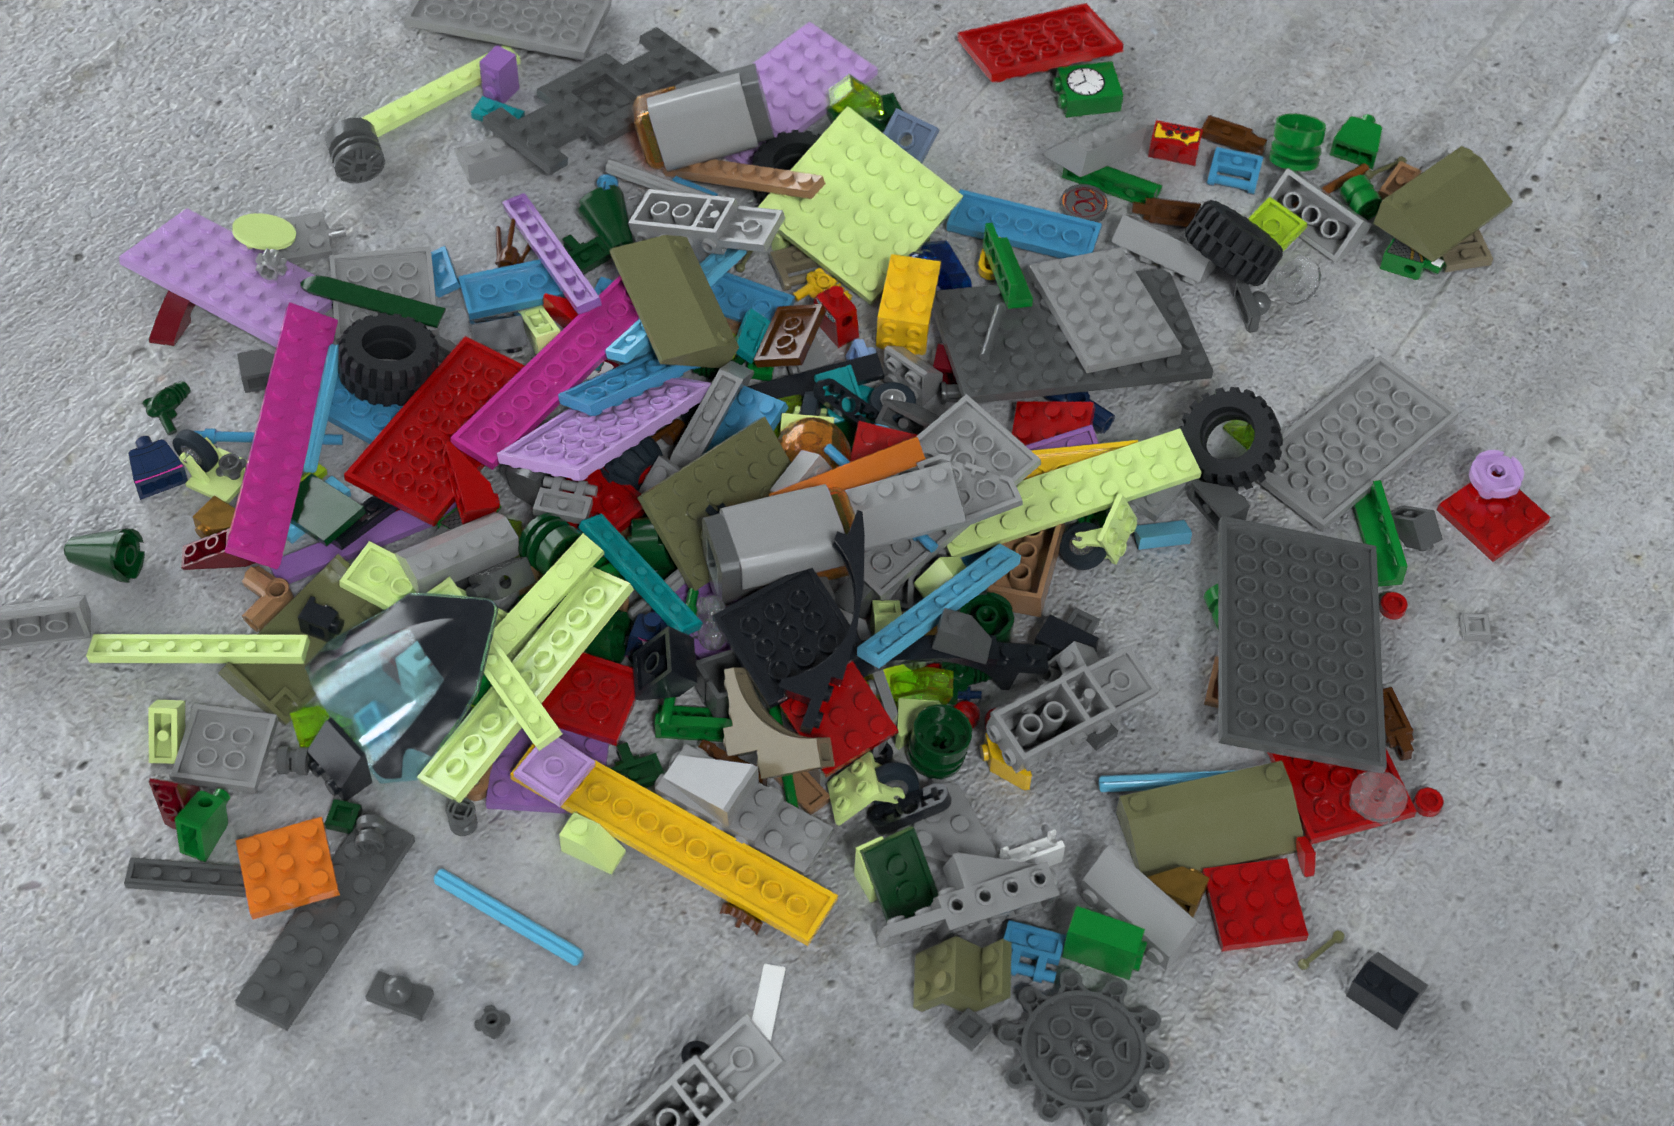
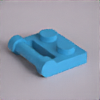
(1236, 164)

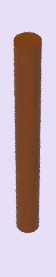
(1337, 183)

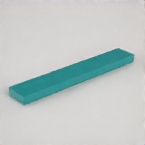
(640, 575)

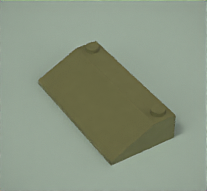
(1443, 204)
(675, 302)
(287, 687)
(1212, 820)

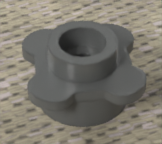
(230, 466)
(492, 1030)

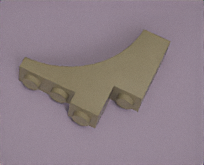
(756, 731)

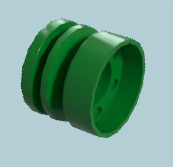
(1297, 142)

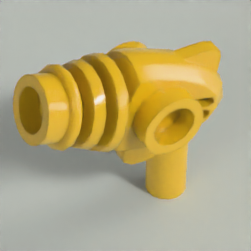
(817, 282)

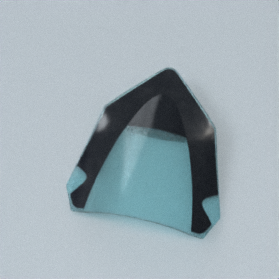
(406, 678)

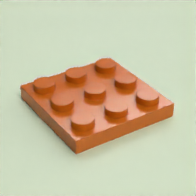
(287, 868)

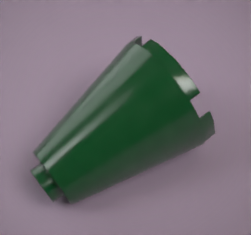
(607, 215)
(108, 553)
(611, 639)

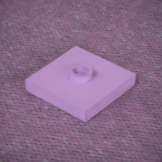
(555, 770)

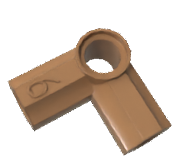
(273, 595)

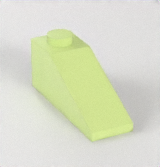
(539, 327)

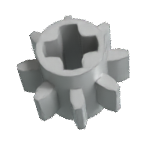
(271, 264)

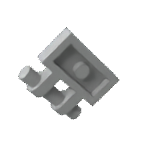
(566, 505)

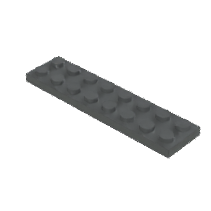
(321, 931)

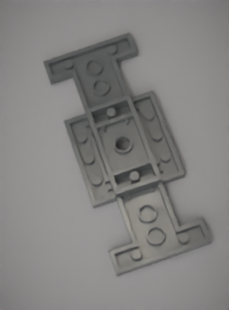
(601, 111)

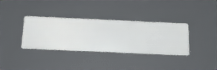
(768, 998)

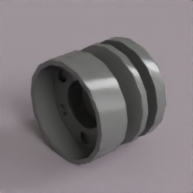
(355, 150)

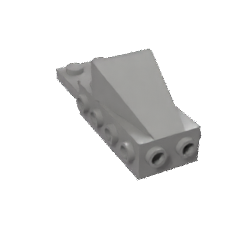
(706, 221)
(1068, 709)
(739, 805)
(978, 896)
(716, 1084)

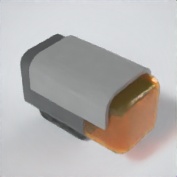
(703, 119)
(773, 538)

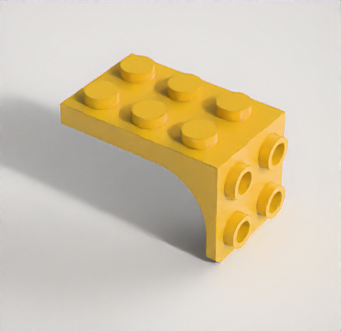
(907, 303)

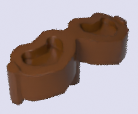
(743, 916)

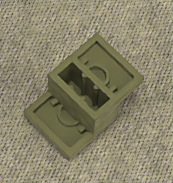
(962, 975)

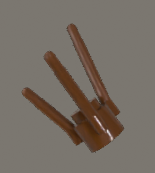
(509, 255)
(671, 433)

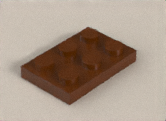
(789, 335)

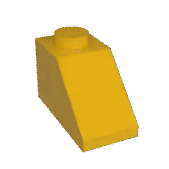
(993, 755)

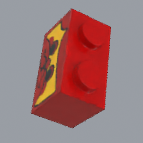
(1175, 143)

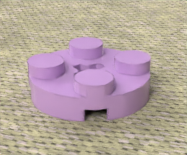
(1491, 486)

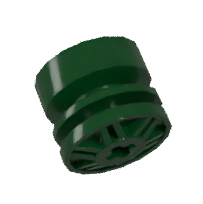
(546, 541)
(939, 741)

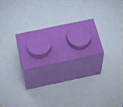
(499, 74)

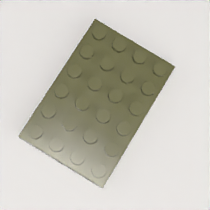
(730, 473)

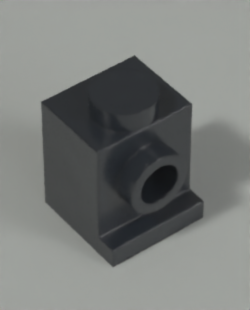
(320, 621)

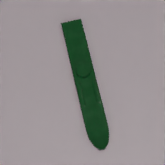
(373, 299)

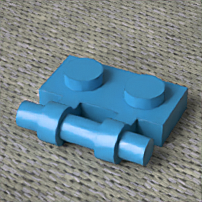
(1034, 944)

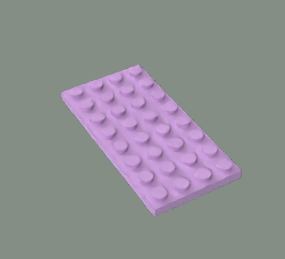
(798, 80)
(220, 275)
(580, 443)

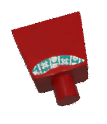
(841, 318)

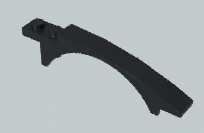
(1003, 662)
(813, 686)

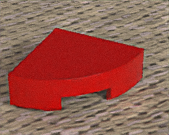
(1306, 856)

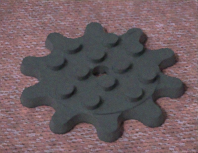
(1091, 1019)

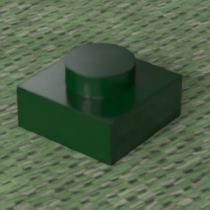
(343, 816)

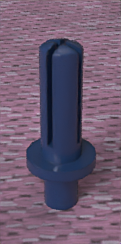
(968, 694)

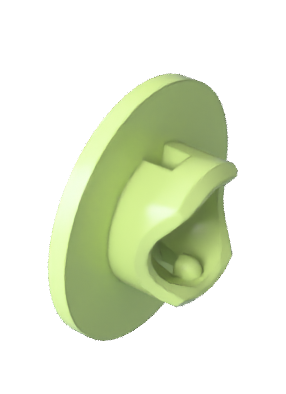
(263, 231)

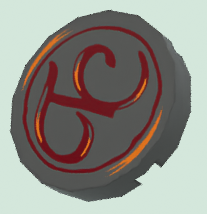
(1084, 202)

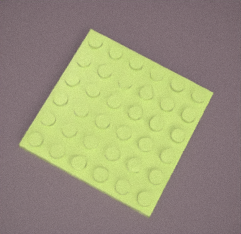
(869, 208)

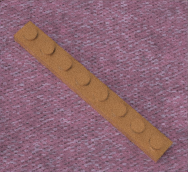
(752, 177)

